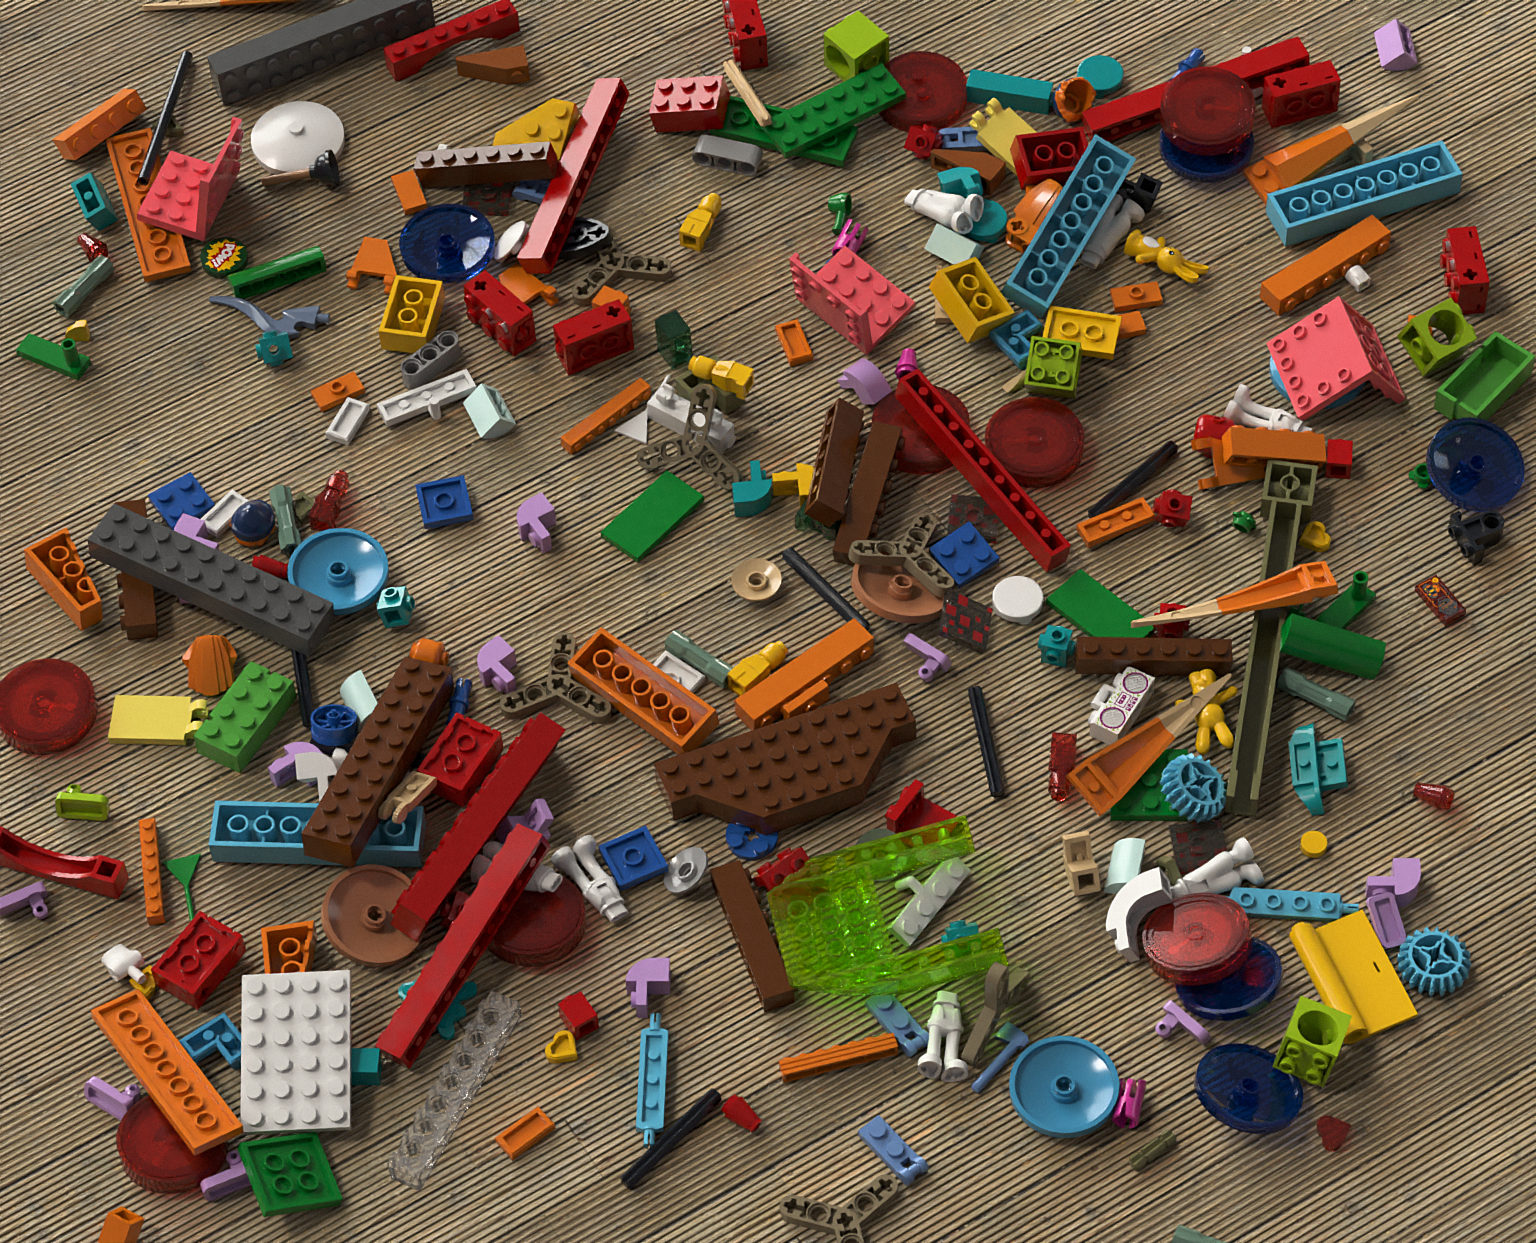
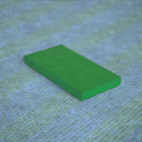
(652, 516)
(1096, 609)

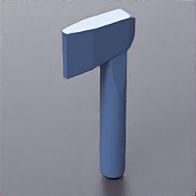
(1016, 1040)

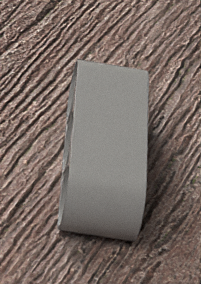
(727, 155)
(430, 360)

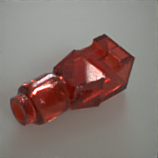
(328, 502)
(1061, 763)

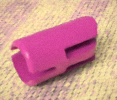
(849, 240)
(1129, 1102)

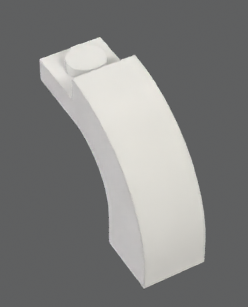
(1131, 905)

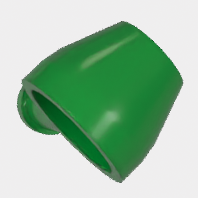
(841, 205)

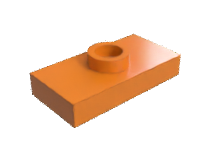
(1136, 296)
(337, 391)
(808, 700)

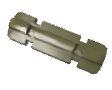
(1152, 1150)

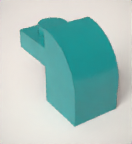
(960, 181)
(754, 495)

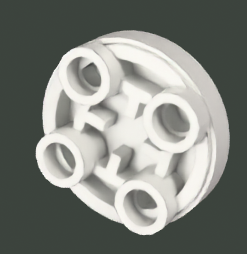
(1017, 599)

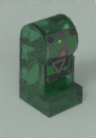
(803, 522)

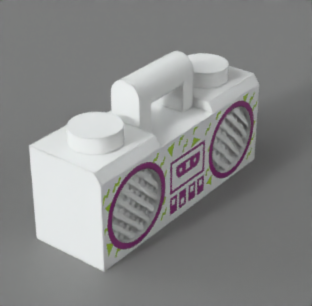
(1123, 707)

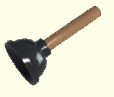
(324, 169)

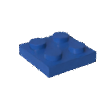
(180, 497)
(444, 502)
(964, 554)
(633, 858)

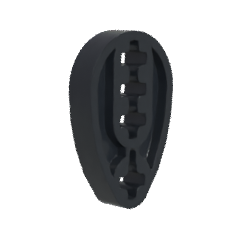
(585, 238)

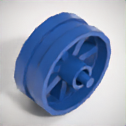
(333, 725)

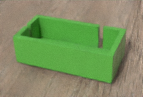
(1485, 379)
(245, 717)

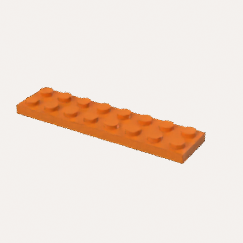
(158, 249)
(167, 1072)

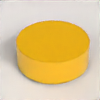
(1313, 844)

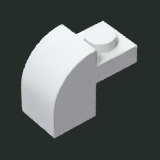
(316, 767)

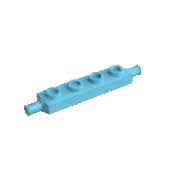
(1291, 904)
(652, 1080)

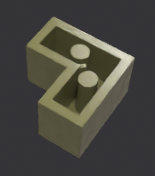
(688, 382)

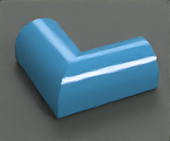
(1013, 336)
(215, 1035)

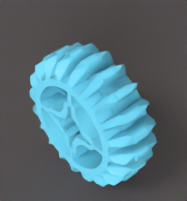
(1194, 787)
(1444, 973)

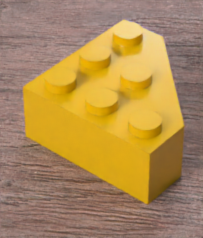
(549, 122)

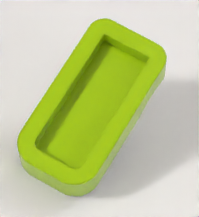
(81, 805)

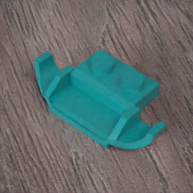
(1316, 767)

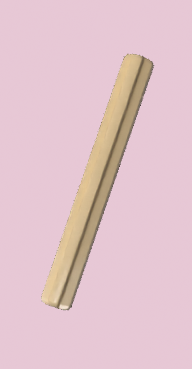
(747, 93)

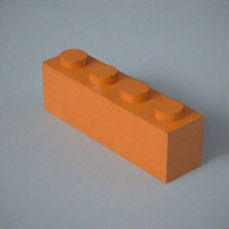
(99, 124)
(1257, 445)

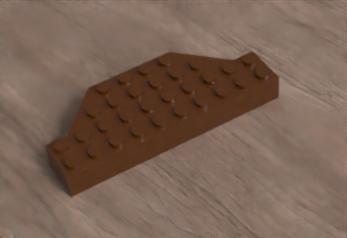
(791, 766)

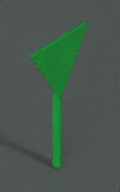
(183, 870)

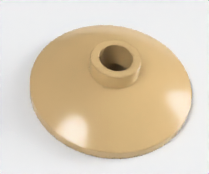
(756, 572)

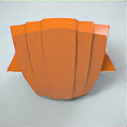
(1038, 201)
(210, 664)

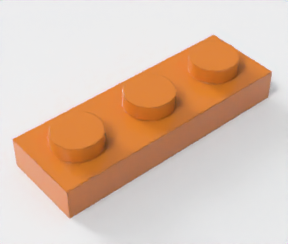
(1115, 522)

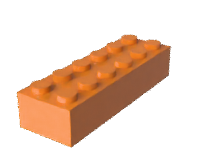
(643, 693)

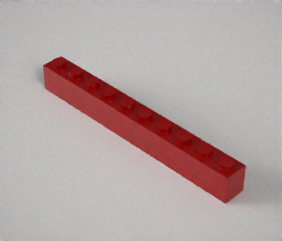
(1143, 107)
(573, 176)
(982, 470)
(462, 946)

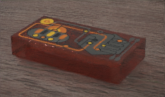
(1440, 600)

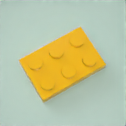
(1094, 330)

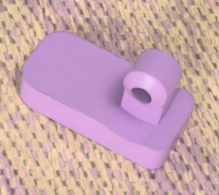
(934, 658)
(30, 895)
(1386, 920)
(1176, 1016)
(110, 1098)
(226, 1181)

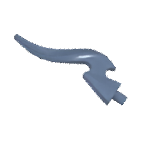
(292, 318)

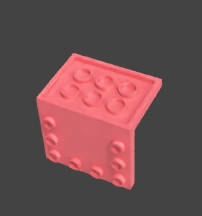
(191, 190)
(851, 298)
(1330, 357)

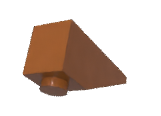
(497, 66)
(991, 168)

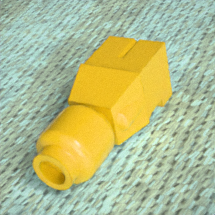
(699, 222)
(725, 374)
(756, 668)

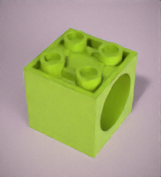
(855, 46)
(1426, 351)
(1053, 367)
(1312, 1041)

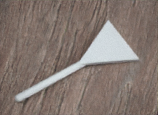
(637, 426)

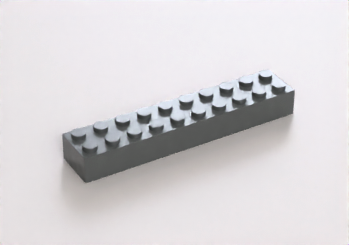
(314, 45)
(211, 579)

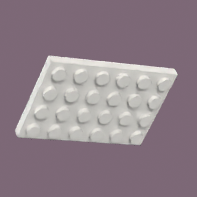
(296, 1052)

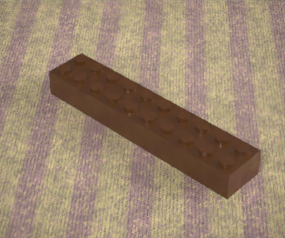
(377, 761)

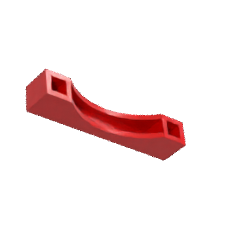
(411, 54)
(92, 873)

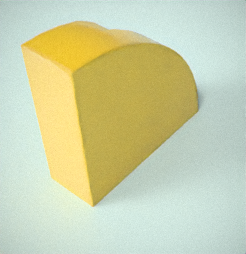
(78, 331)
(148, 987)

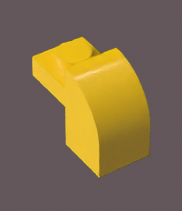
(793, 482)

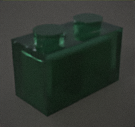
(673, 339)

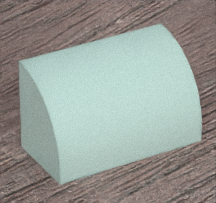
(952, 245)
(489, 412)
(359, 697)
(1124, 863)

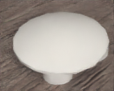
(510, 241)

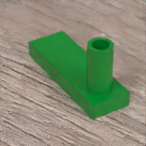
(58, 358)
(1349, 603)

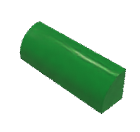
(277, 273)
(1332, 646)

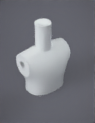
(123, 962)

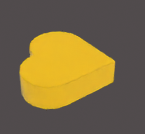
(1315, 537)
(562, 1048)

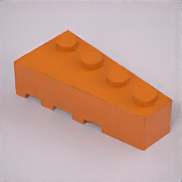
(64, 577)
(289, 947)

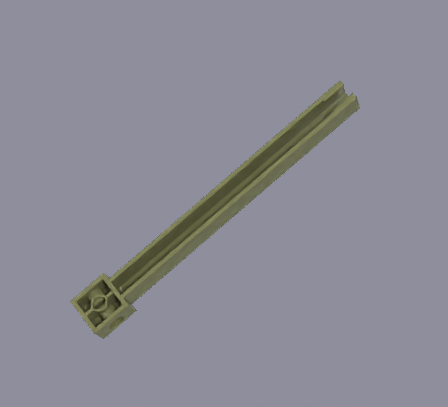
(1286, 502)

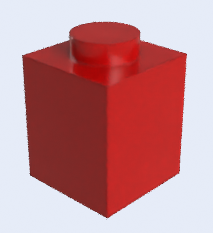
(1338, 459)
(578, 1015)

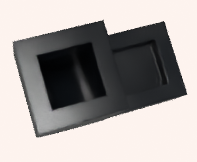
(1142, 192)

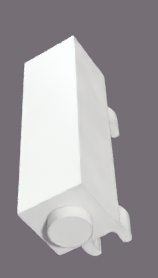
(673, 411)

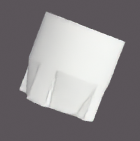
(1358, 278)

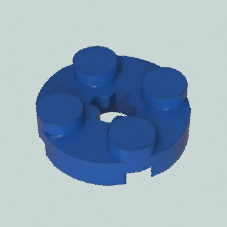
(749, 850)

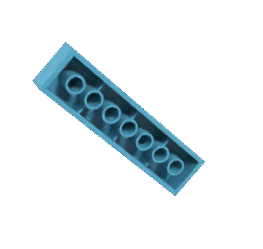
(1363, 191)
(1068, 226)
(273, 835)

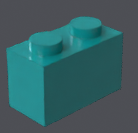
(94, 201)

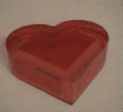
(1332, 1132)

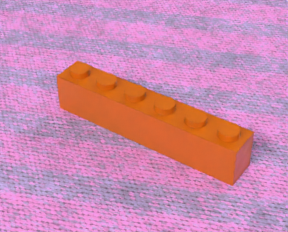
(1325, 265)
(823, 661)

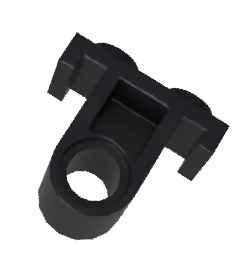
(1476, 533)

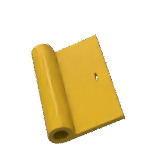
(1343, 971)

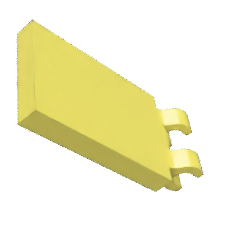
(999, 131)
(155, 719)

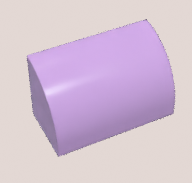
(1395, 46)

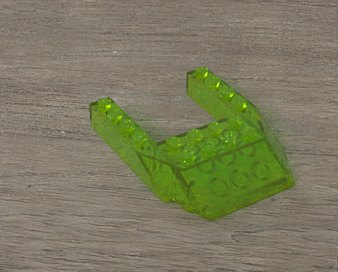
(836, 929)

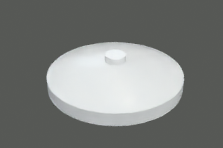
(295, 135)

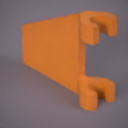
(375, 260)
(527, 286)
(1224, 473)

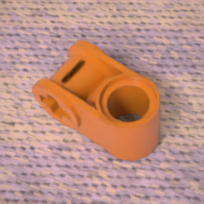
(1021, 237)

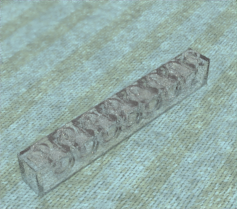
(415, 1171)

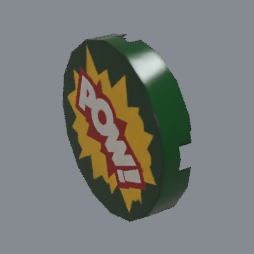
(223, 257)

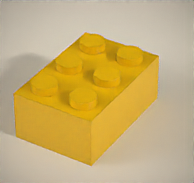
(970, 299)
(411, 314)

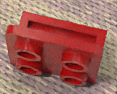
(914, 810)
(773, 874)

